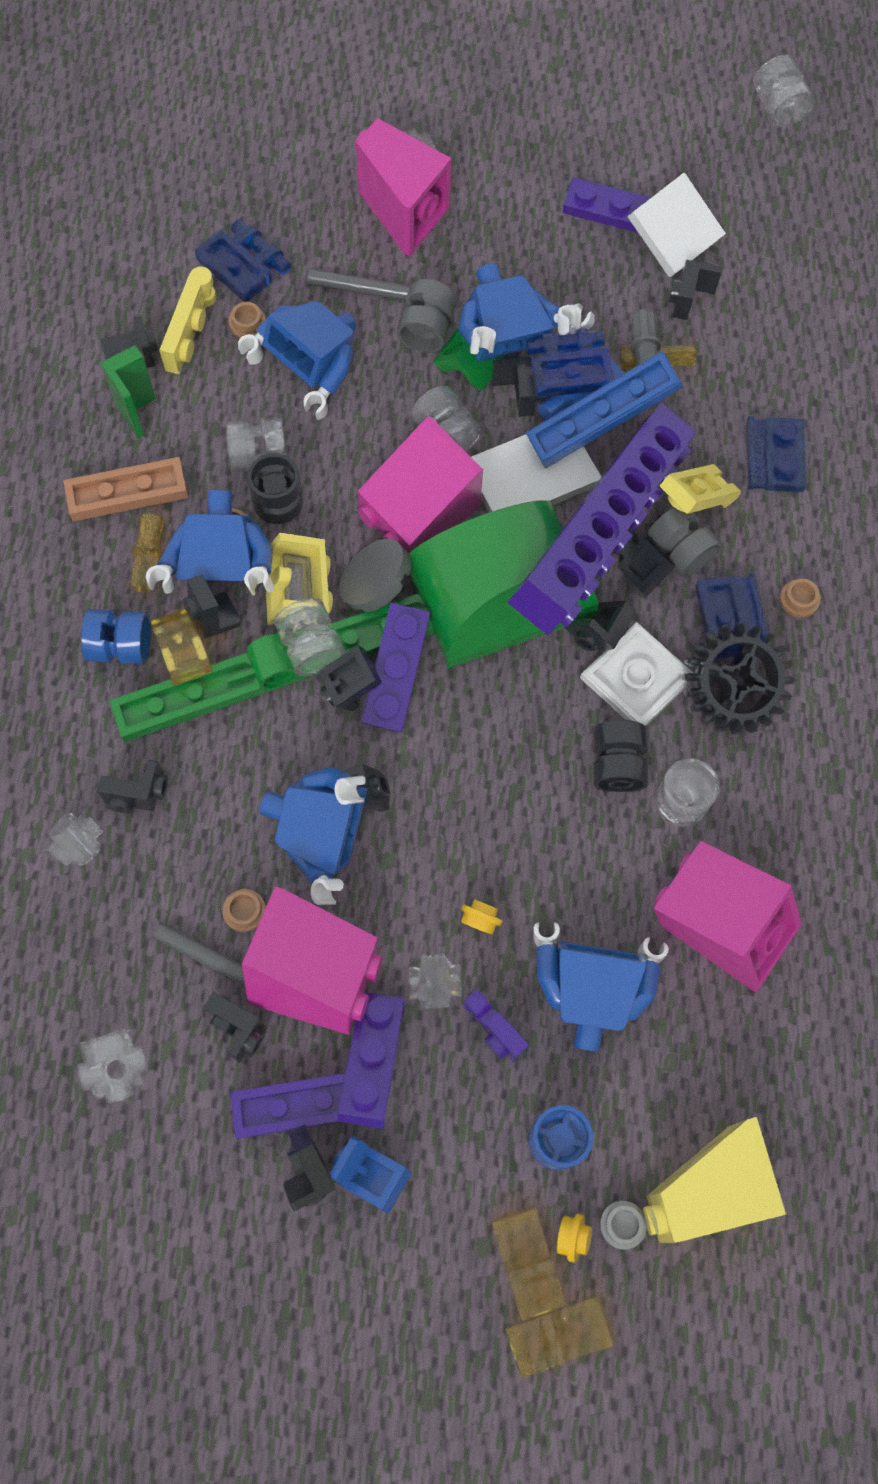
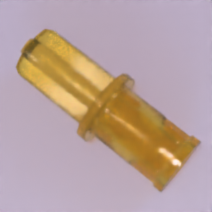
(677, 355)
(146, 550)

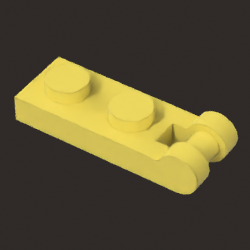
(187, 319)
(699, 489)

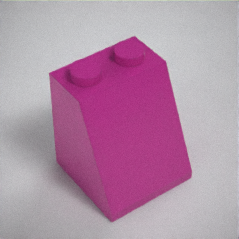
(402, 182)
(421, 488)
(729, 913)
(310, 964)

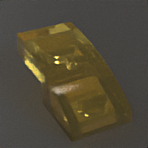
(181, 647)
(528, 1263)
(560, 1336)

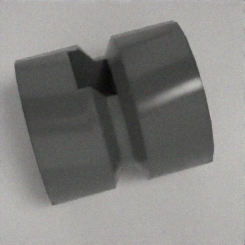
(426, 315)
(686, 543)

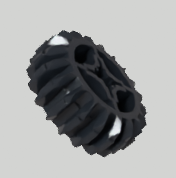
(744, 664)

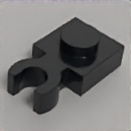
(644, 563)

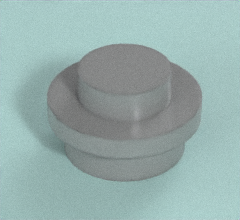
(623, 1225)

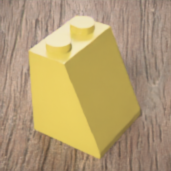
(717, 1188)

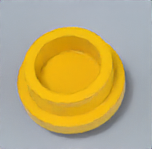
(481, 916)
(574, 1237)

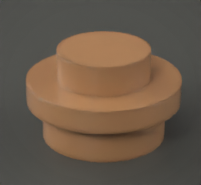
(245, 319)
(800, 598)
(243, 910)

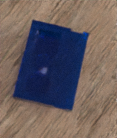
(776, 454)
(730, 602)

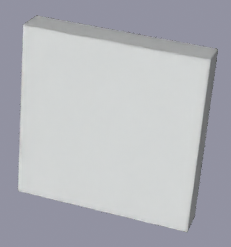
(676, 224)
(637, 676)

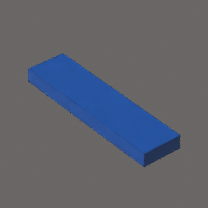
(604, 409)

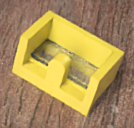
(298, 573)

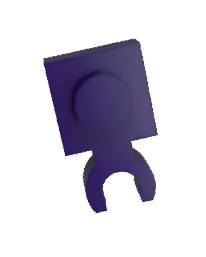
(501, 1035)

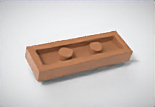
(125, 489)

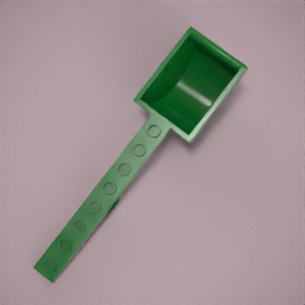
(457, 577)

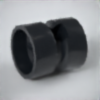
(275, 488)
(620, 752)

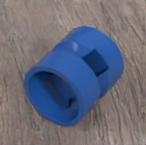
(130, 632)
(560, 1138)

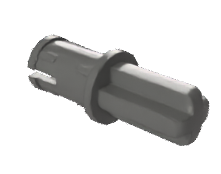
(644, 333)

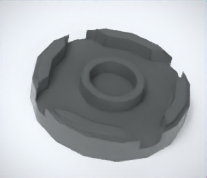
(375, 575)

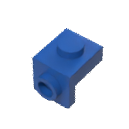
(369, 1174)

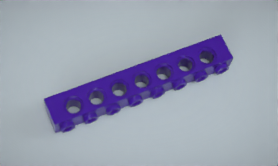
(602, 522)

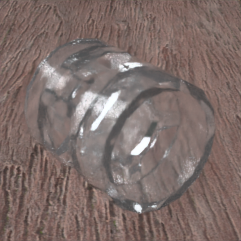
(783, 91)
(448, 412)
(242, 441)
(308, 634)
(686, 792)

